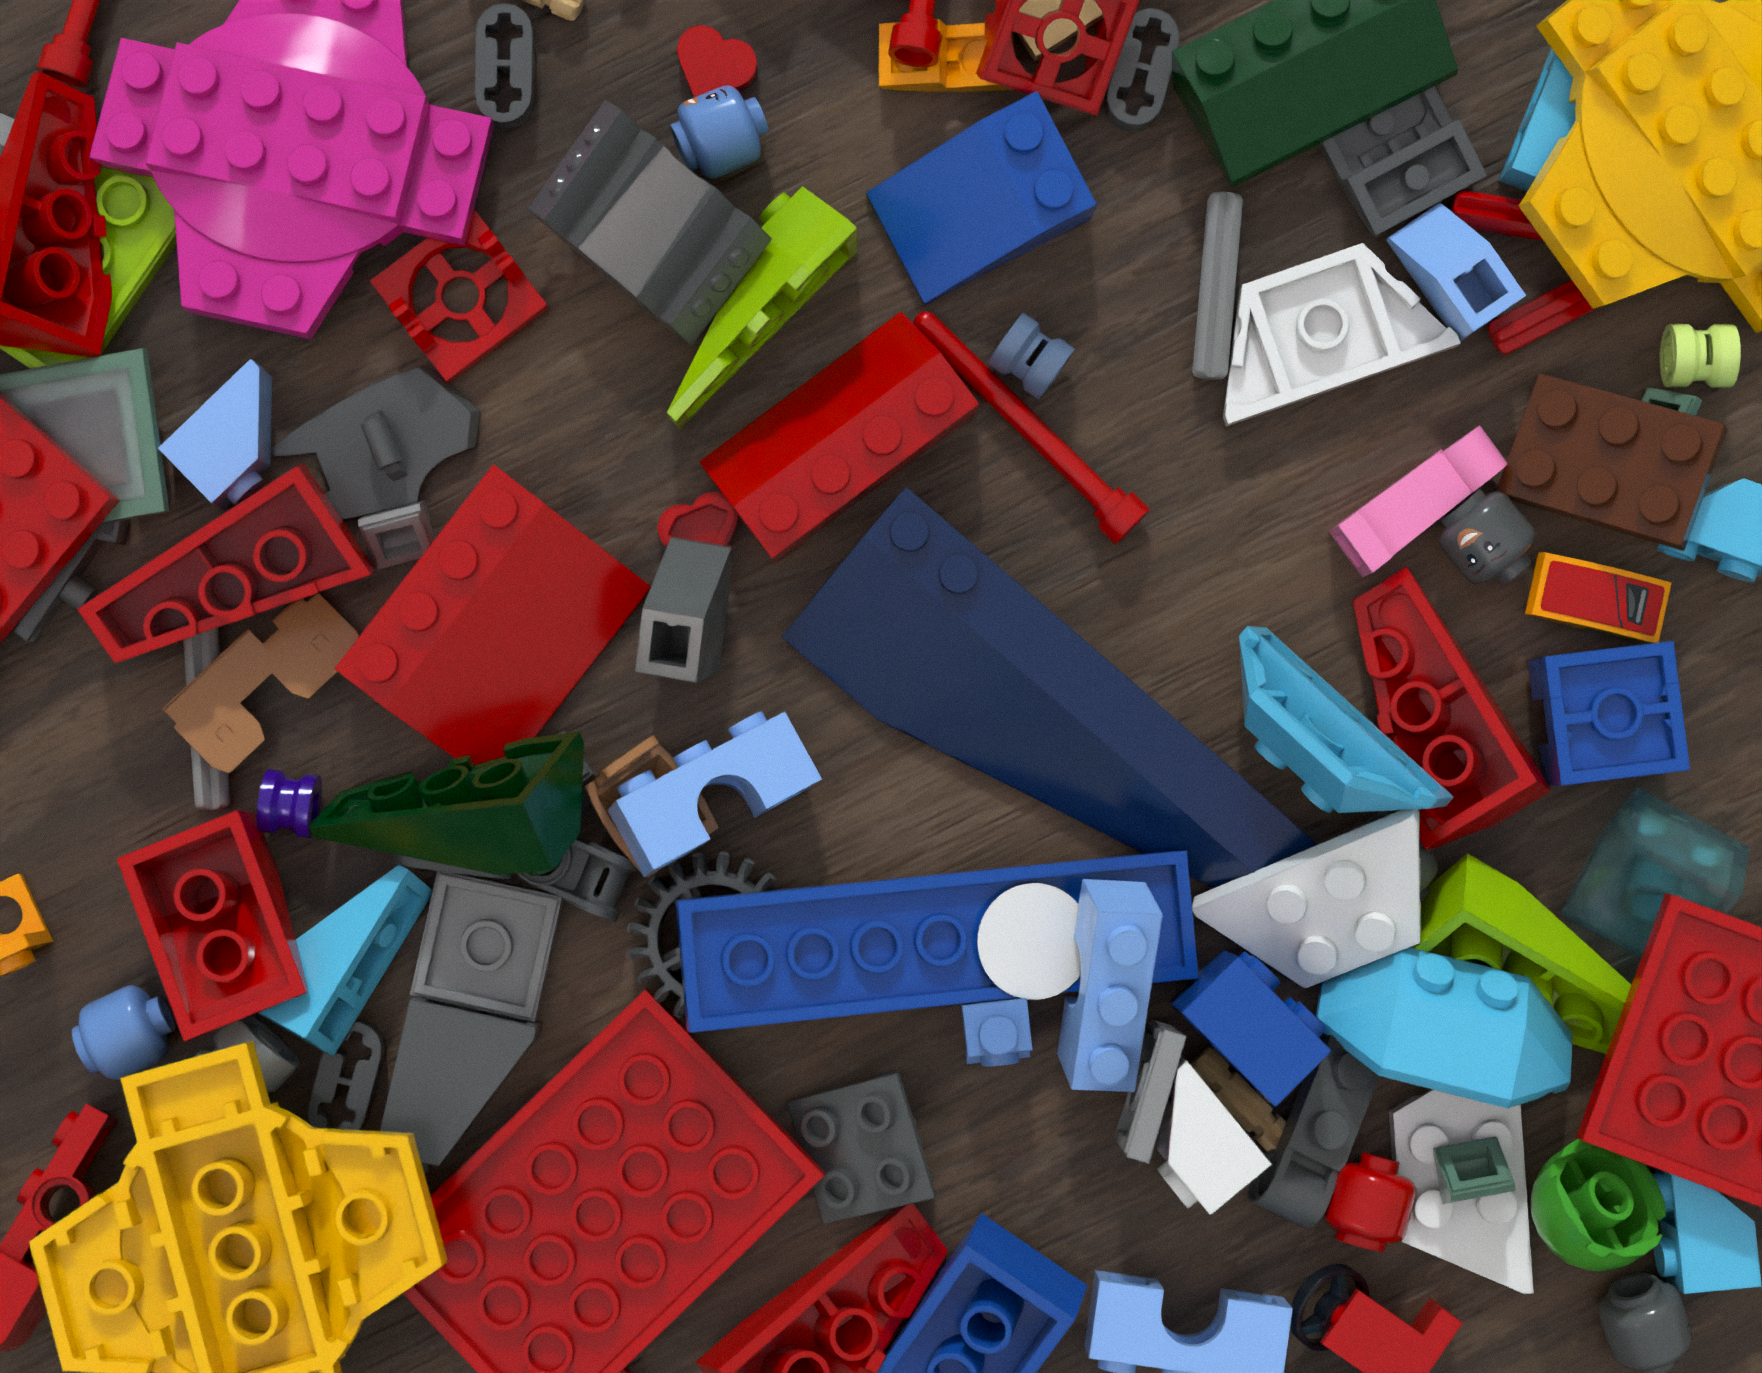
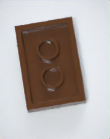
(1612, 461)

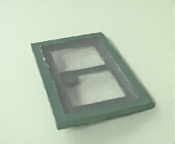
(105, 420)

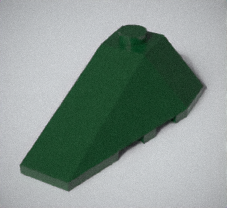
(478, 817)

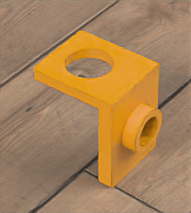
(30, 935)

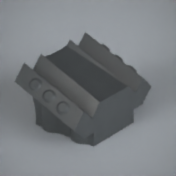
(648, 223)

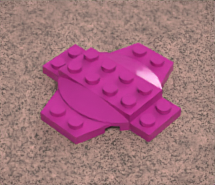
(290, 153)

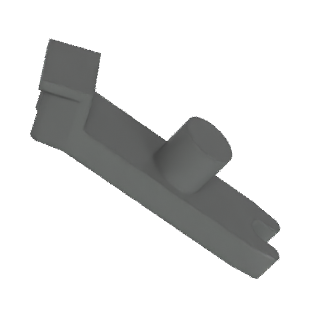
(68, 585)

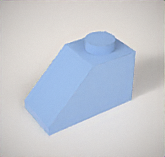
(227, 439)

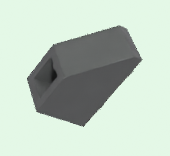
(686, 611)

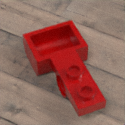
(21, 1295)

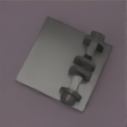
(865, 1146)

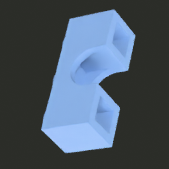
(760, 763)
(1117, 951)
(1128, 1330)

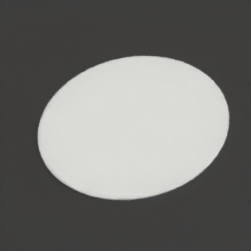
(1030, 941)

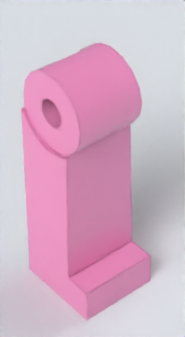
(1417, 501)

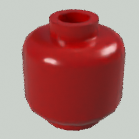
(1371, 1203)

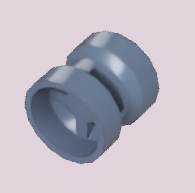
(1020, 346)

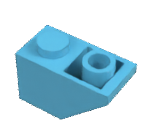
(1728, 531)
(1704, 1239)

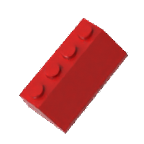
(840, 436)

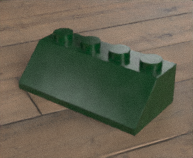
(1306, 74)

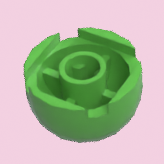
(1596, 1207)

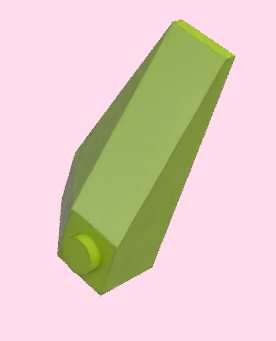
(804, 254)
(1498, 924)

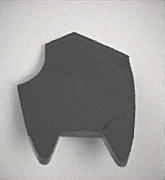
(386, 440)

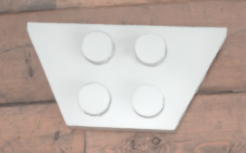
(1323, 331)
(1328, 903)
(1478, 1233)

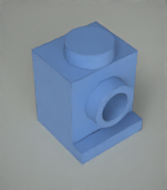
(996, 1031)

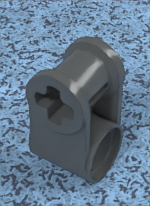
(580, 874)

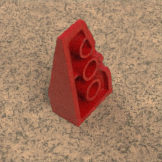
(51, 225)
(840, 1310)

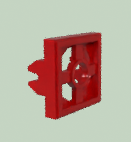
(1101, 52)
(449, 357)

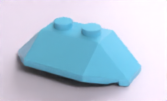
(1324, 737)
(1449, 1027)

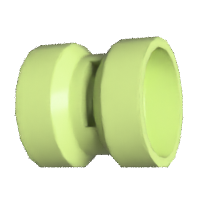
(1700, 355)

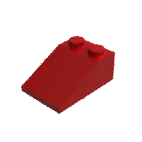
(216, 922)

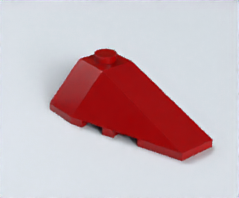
(1442, 713)

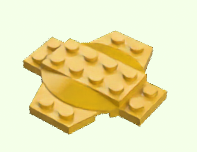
(1660, 149)
(234, 1233)

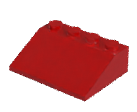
(493, 623)

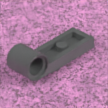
(1315, 1138)

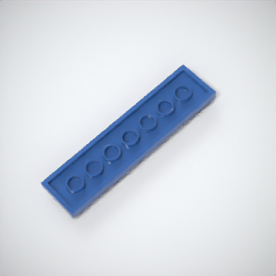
(887, 941)

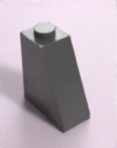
(450, 1071)

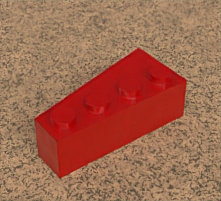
(246, 561)

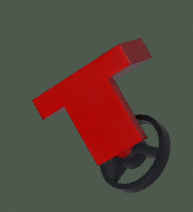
(1367, 1331)

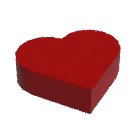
(715, 62)
(707, 520)

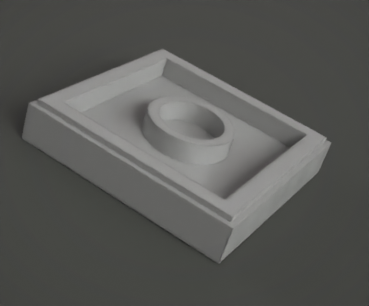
(487, 945)
(1145, 1107)

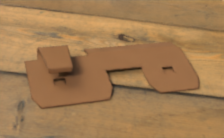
(299, 654)

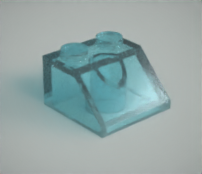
(1649, 853)

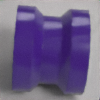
(288, 803)

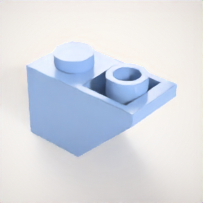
(1455, 270)

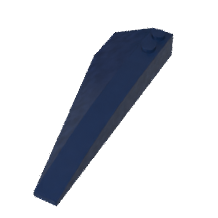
(993, 678)

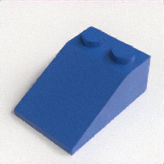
(982, 199)
(988, 1309)

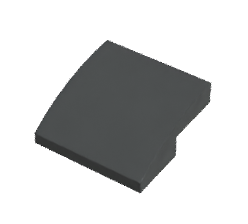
(1402, 161)

